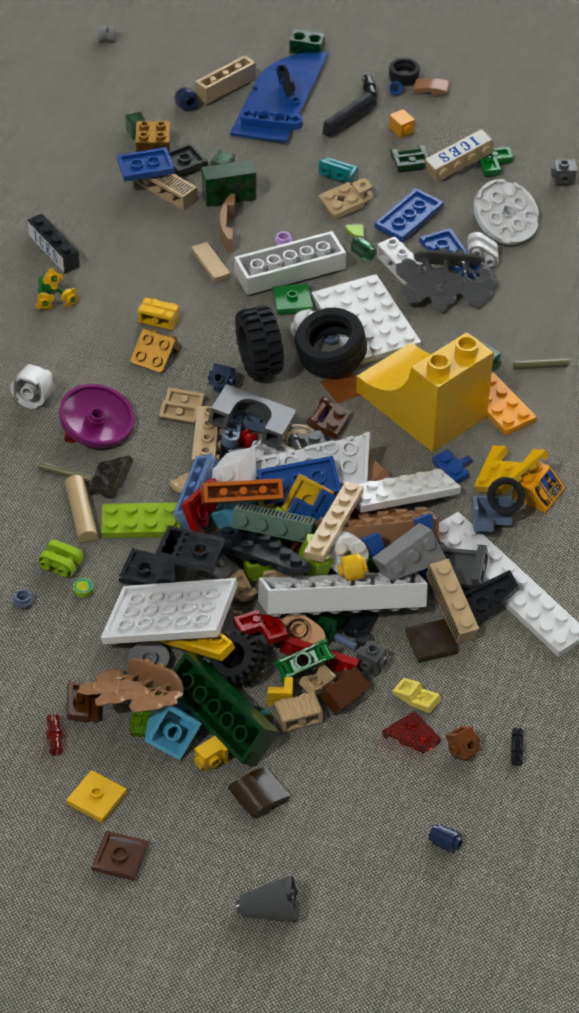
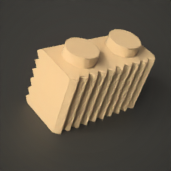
(298, 712)

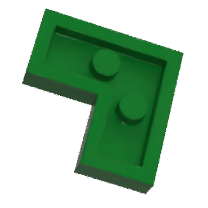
(490, 163)

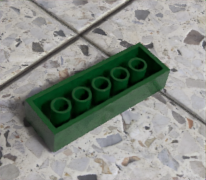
(223, 710)

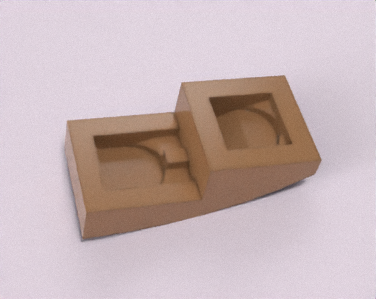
(432, 85)

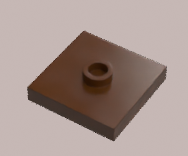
(120, 855)

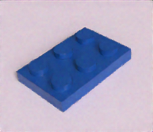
(145, 164)

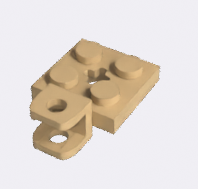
(352, 196)

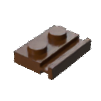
(80, 706)

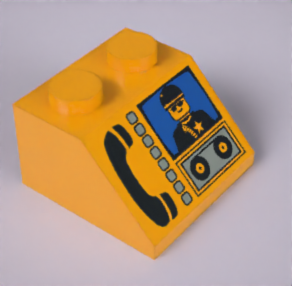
(540, 487)

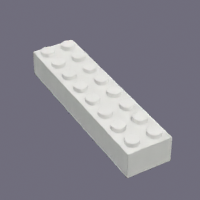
(335, 594)

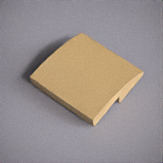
(181, 405)

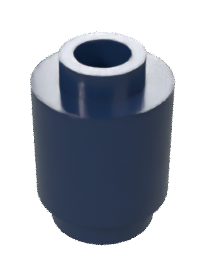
(445, 838)

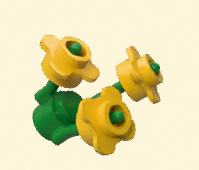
(50, 282)

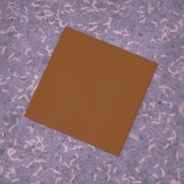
(341, 387)

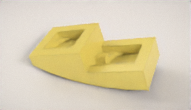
(413, 694)

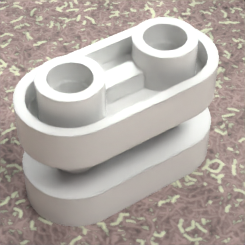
(484, 247)

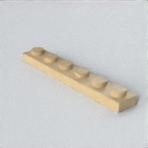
(334, 521)

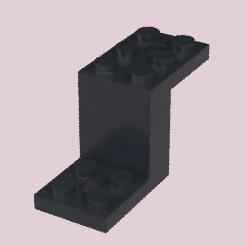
(173, 558)

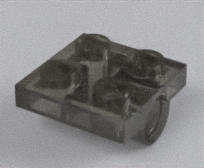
(110, 476)

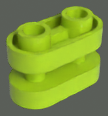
(60, 558)

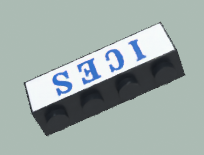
(53, 243)

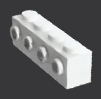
(393, 252)

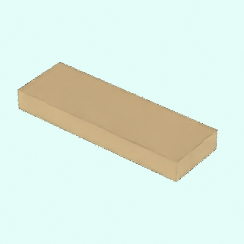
(210, 262)

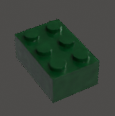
(228, 179)

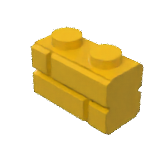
(158, 313)

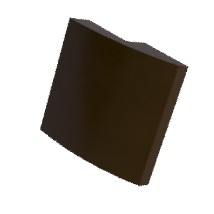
(258, 792)

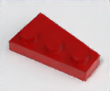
(195, 512)

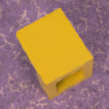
(277, 693)

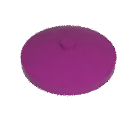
(96, 415)

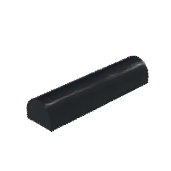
(349, 114)

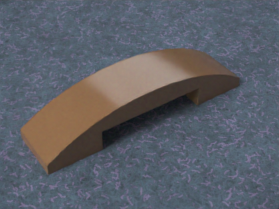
(227, 211)

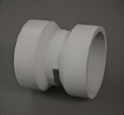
(106, 33)

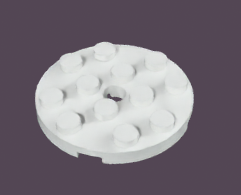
(501, 227)

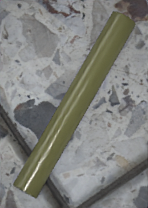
(540, 363)
(63, 471)

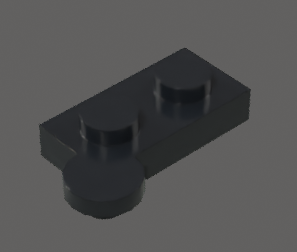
(360, 625)

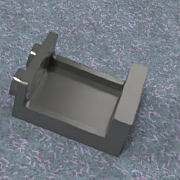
(468, 564)

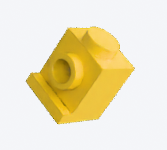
(210, 754)

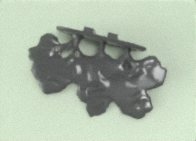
(441, 283)

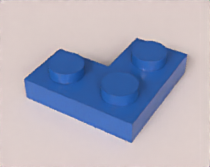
(317, 509)

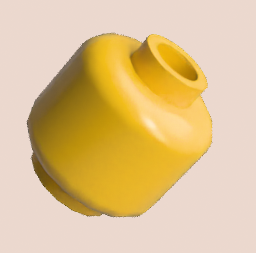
(353, 567)

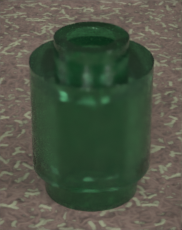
(363, 248)

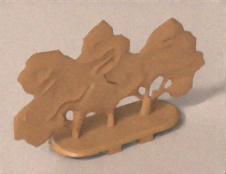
(139, 686)

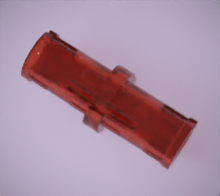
(54, 734)

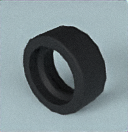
(404, 64)
(506, 510)

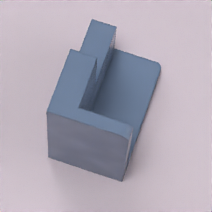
(485, 517)

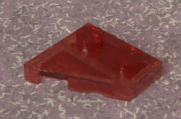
(413, 733)

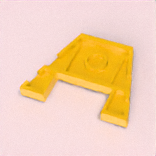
(496, 468)

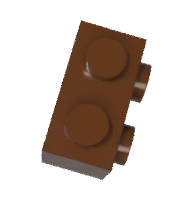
(344, 690)

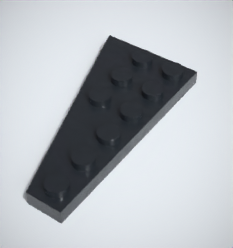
(262, 548)

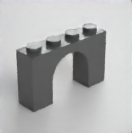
(237, 401)

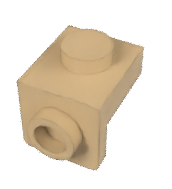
(244, 590)
(315, 682)

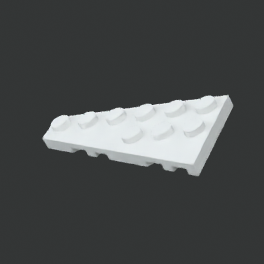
(349, 457)

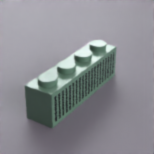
(272, 522)

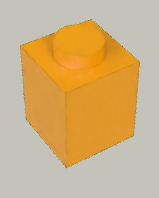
(401, 123)

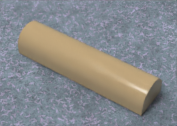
(80, 509)

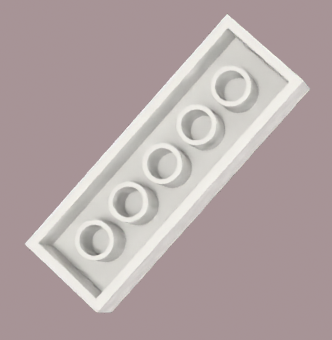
(289, 262)

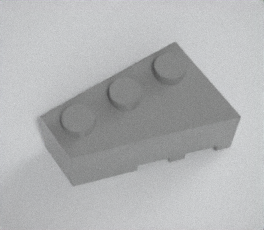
(409, 553)

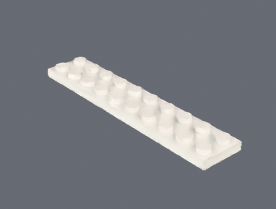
(530, 603)

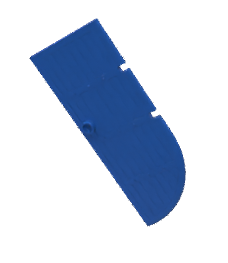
(270, 95)

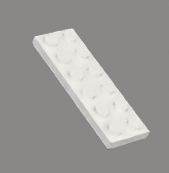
(406, 490)

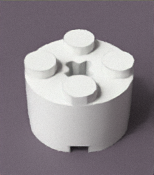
(32, 386)
(346, 545)

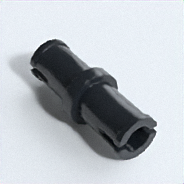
(369, 85)

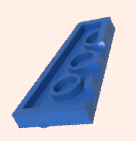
(448, 240)

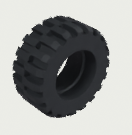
(259, 341)

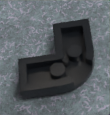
(284, 79)

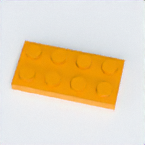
(506, 409)

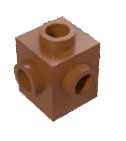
(463, 743)

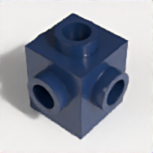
(220, 376)

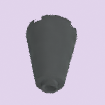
(271, 901)

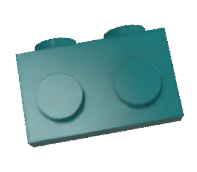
(337, 170)

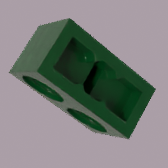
(306, 41)

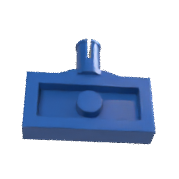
(452, 466)

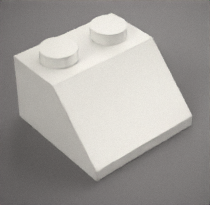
(236, 466)

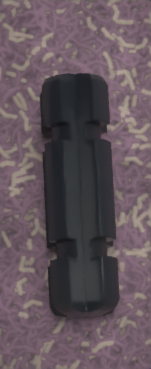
(517, 747)

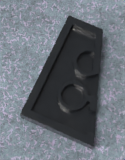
(491, 595)

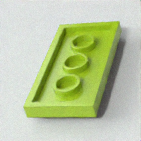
(137, 519)

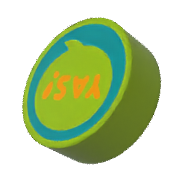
(83, 587)

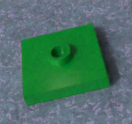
(292, 298)

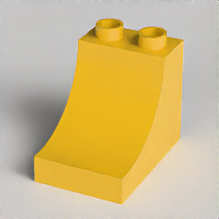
(432, 393)

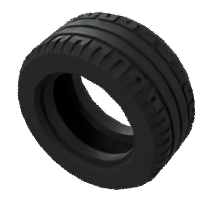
(336, 362)

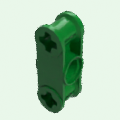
(317, 654)

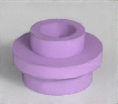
(282, 238)

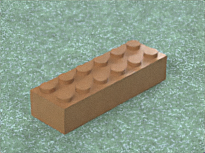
(389, 525)

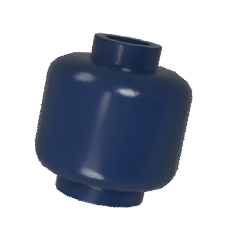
(186, 99)

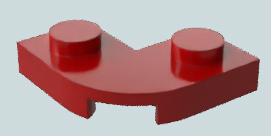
(269, 626)

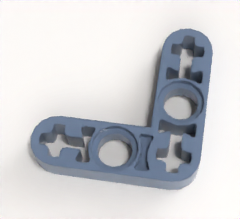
(241, 421)

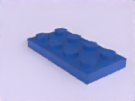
(409, 215)
(319, 470)

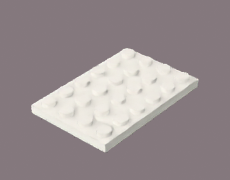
(379, 314)
(170, 611)

